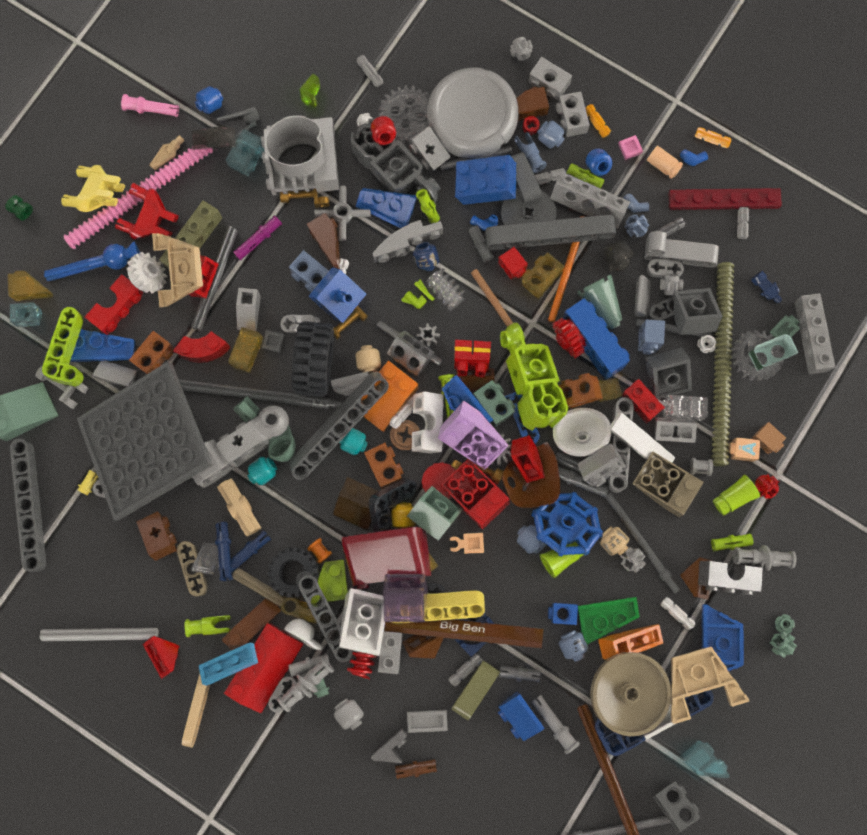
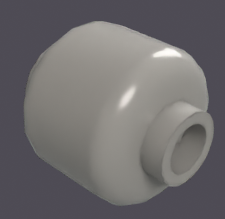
(348, 714)

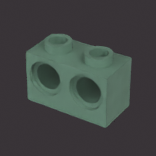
(498, 401)

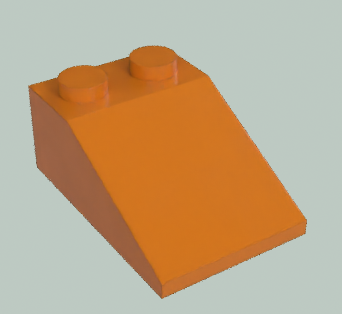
(399, 392)

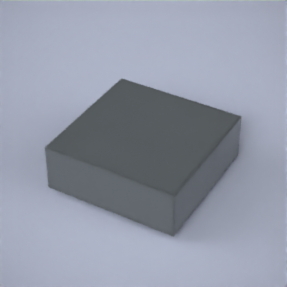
(273, 341)

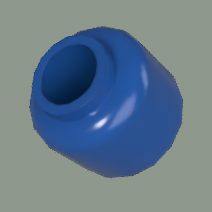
(208, 100)
(599, 162)

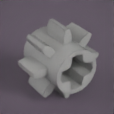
(521, 48)
(671, 283)
(428, 341)
(633, 559)

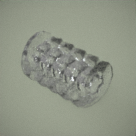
(445, 289)

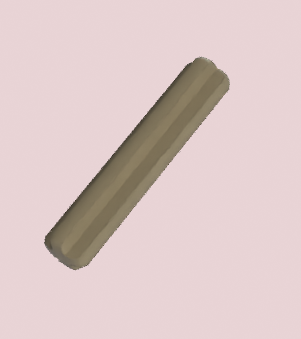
(258, 586)

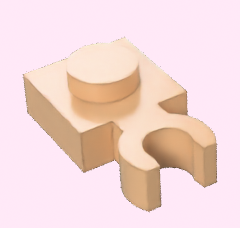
(472, 543)

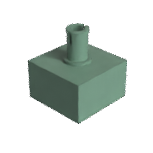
(434, 513)

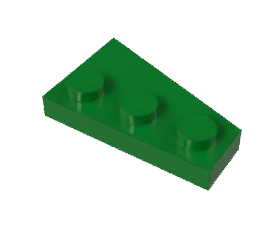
(604, 617)

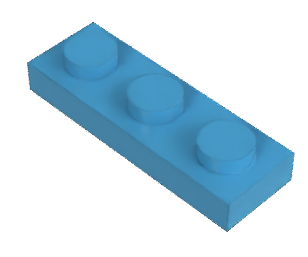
(228, 664)

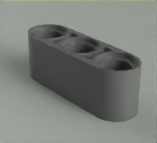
(525, 180)

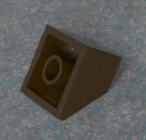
(354, 503)

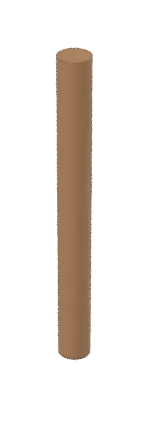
(491, 297)

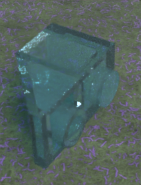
(703, 762)

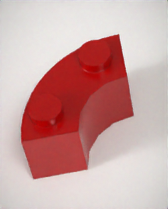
(201, 349)

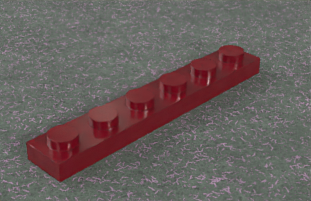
(724, 199)

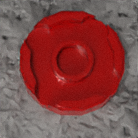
(435, 476)

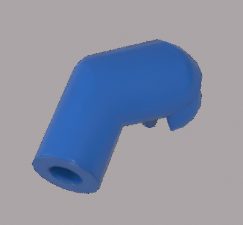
(693, 159)
(484, 224)

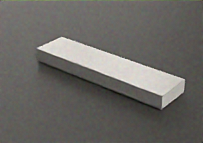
(637, 438)

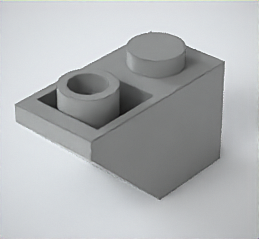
(247, 308)

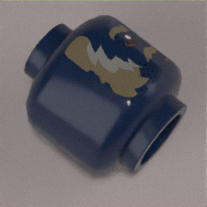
(426, 256)

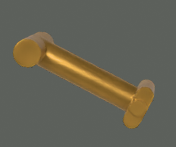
(357, 312)

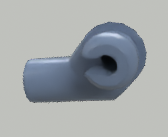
(635, 206)

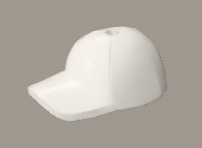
(304, 632)

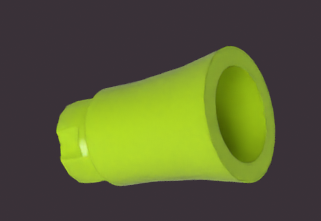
(736, 495)
(556, 564)

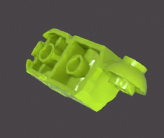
(535, 379)

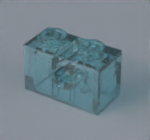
(239, 156)

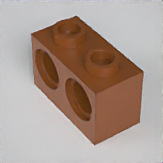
(148, 351)
(579, 395)
(380, 467)

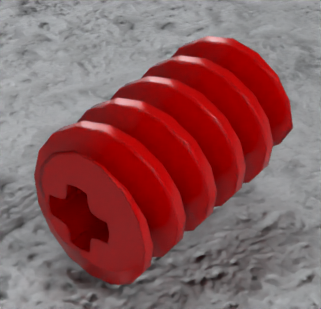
(361, 664)

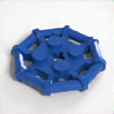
(565, 533)

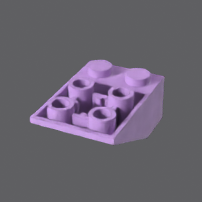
(472, 436)

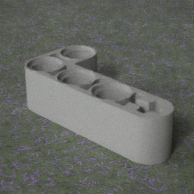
(683, 251)

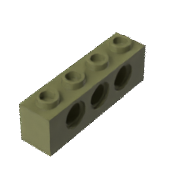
(197, 228)

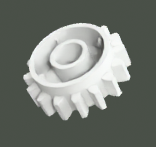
(146, 273)

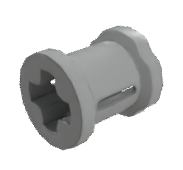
(701, 466)

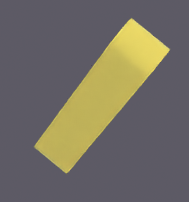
(454, 606)

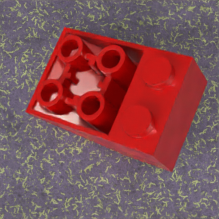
(475, 494)

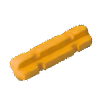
(597, 121)
(713, 137)

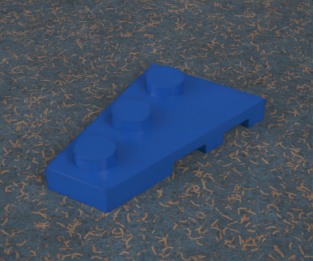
(388, 206)

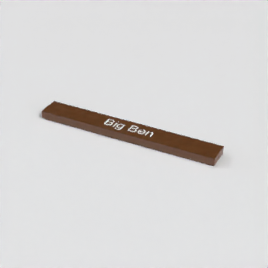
(472, 631)

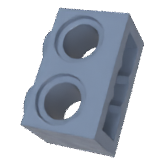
(314, 270)
(651, 336)

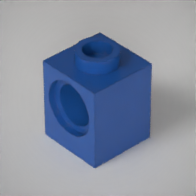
(571, 613)

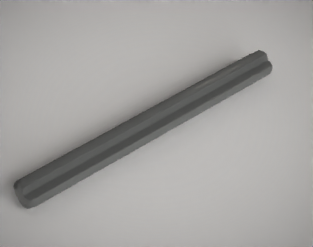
(221, 259)

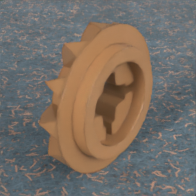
(397, 440)

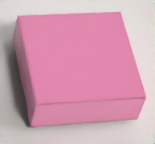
(630, 147)

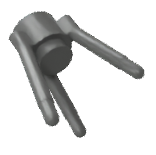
(249, 115)

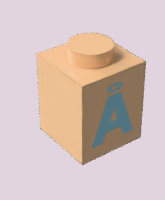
(744, 449)

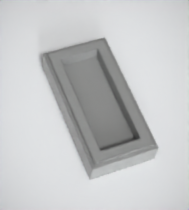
(427, 721)

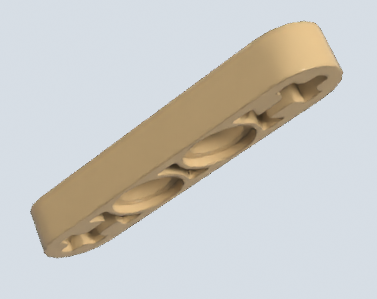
(195, 714)

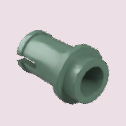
(322, 689)

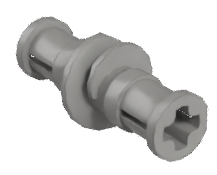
(764, 557)
(305, 685)

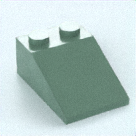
(25, 410)

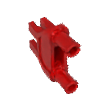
(149, 217)

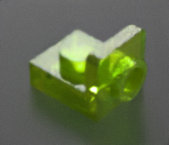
(309, 89)

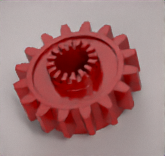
(569, 337)

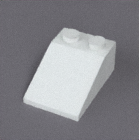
(362, 622)

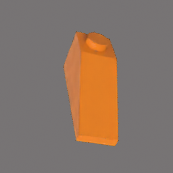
(631, 641)

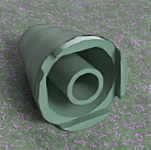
(604, 298)

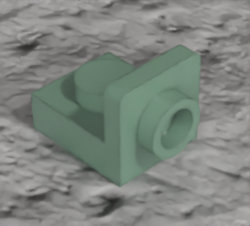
(787, 325)
(246, 409)

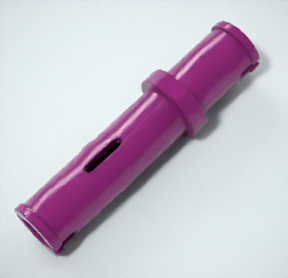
(263, 233)

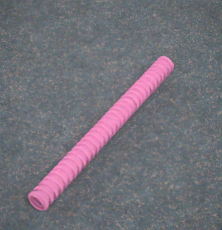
(127, 201)

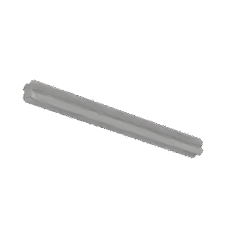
(98, 634)

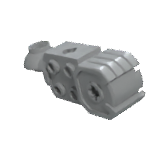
(229, 452)

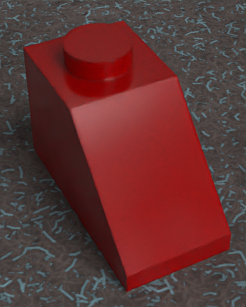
(527, 459)

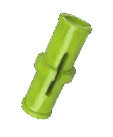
(585, 175)
(427, 206)
(719, 544)

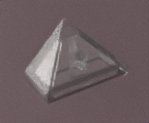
(207, 559)

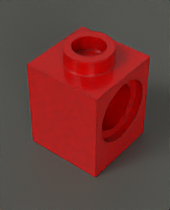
(513, 263)

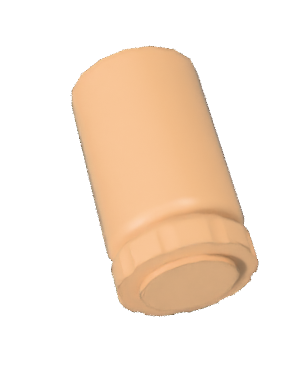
(664, 162)

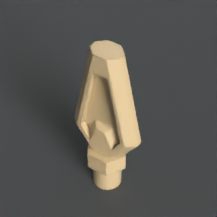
(166, 153)

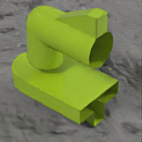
(410, 298)

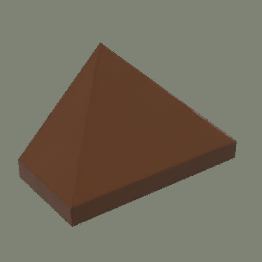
(473, 382)
(690, 577)
(422, 646)

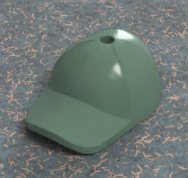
(282, 447)

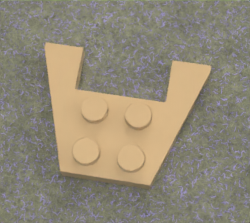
(183, 268)
(698, 673)

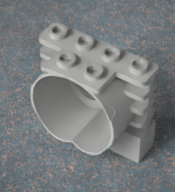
(318, 172)

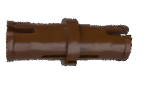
(415, 769)

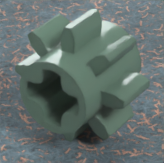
(783, 644)

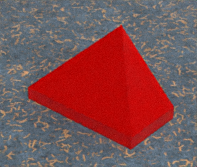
(162, 654)

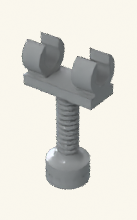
(68, 390)

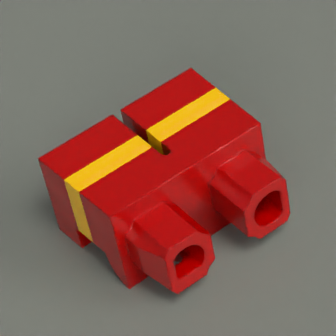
(466, 361)

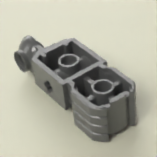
(391, 163)

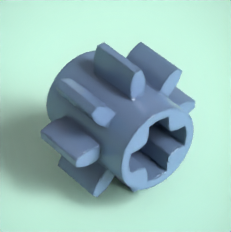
(636, 225)

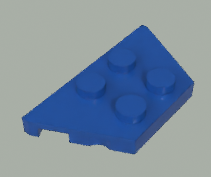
(724, 636)

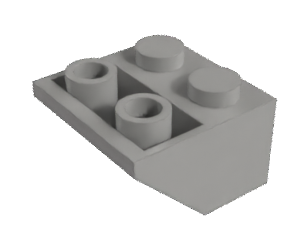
(601, 466)

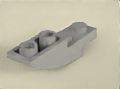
(398, 242)

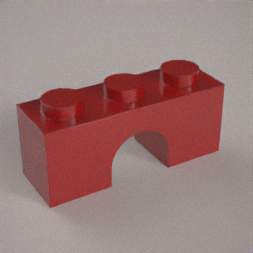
(107, 318)

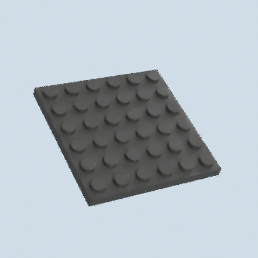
(143, 441)

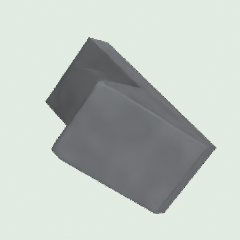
(386, 752)

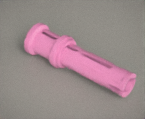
(141, 105)

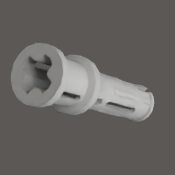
(561, 732)

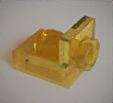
(610, 389)

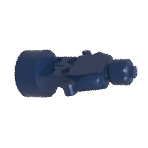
(769, 290)

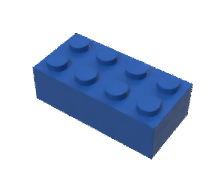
(600, 343)

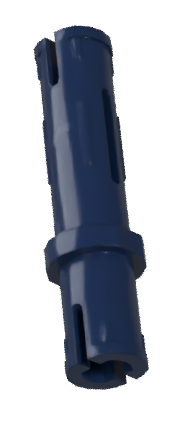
(222, 543)
(251, 548)

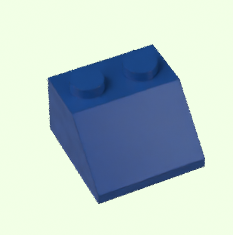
(520, 716)

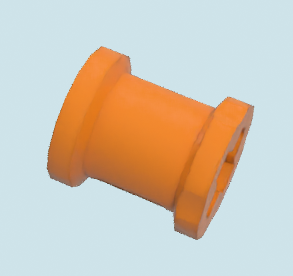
(319, 550)

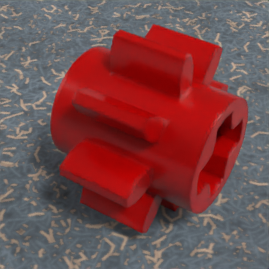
(767, 486)

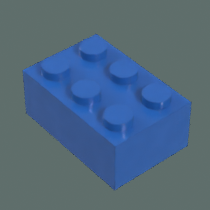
(486, 179)

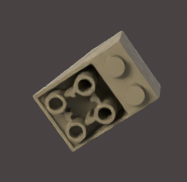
(667, 484)

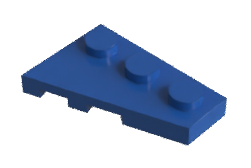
(457, 392)

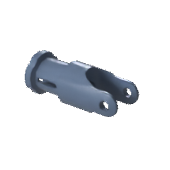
(531, 153)

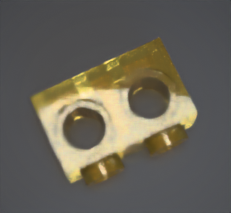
(545, 277)
(245, 349)

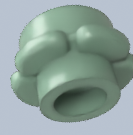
(779, 624)

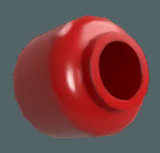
(383, 130)

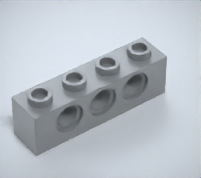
(588, 198)
(814, 334)

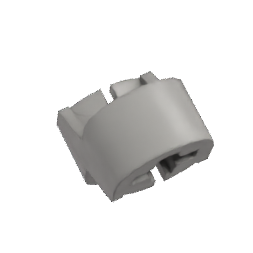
(290, 322)

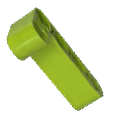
(69, 321)

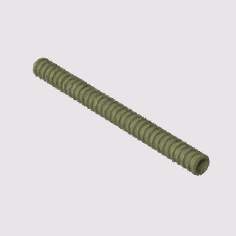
(723, 363)

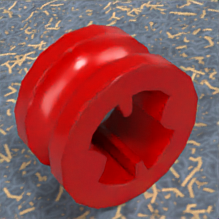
(529, 120)

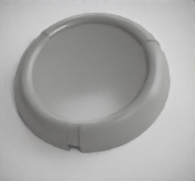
(472, 112)

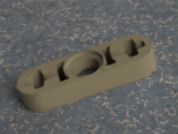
(191, 584)

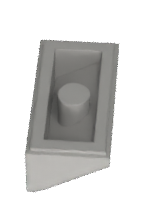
(642, 297)
(115, 374)

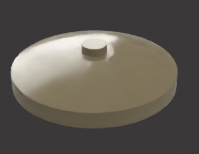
(630, 693)

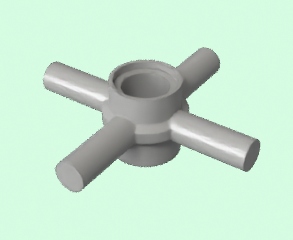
(343, 206)

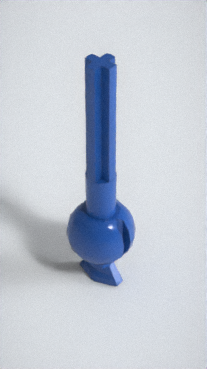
(113, 256)

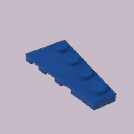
(101, 347)

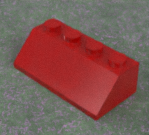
(256, 684)

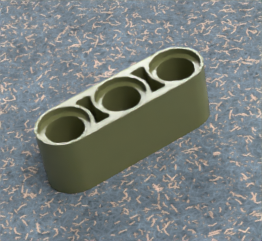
(475, 690)

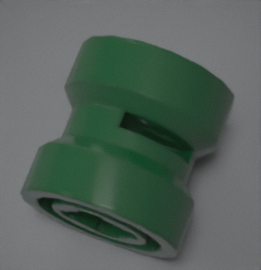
(21, 209)

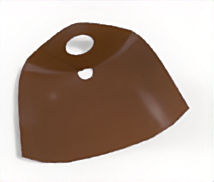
(538, 492)

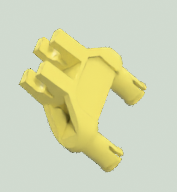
(96, 190)

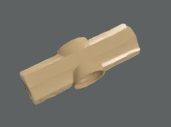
(239, 507)

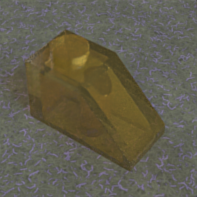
(24, 287)

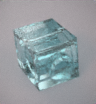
(18, 311)

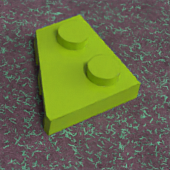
(332, 581)

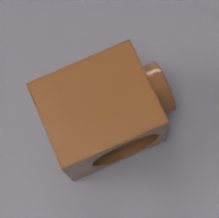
(769, 438)

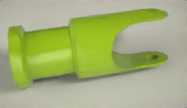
(205, 626)

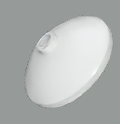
(582, 424)

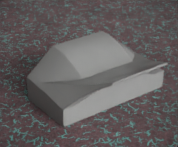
(348, 384)

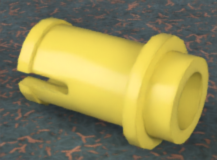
(88, 482)

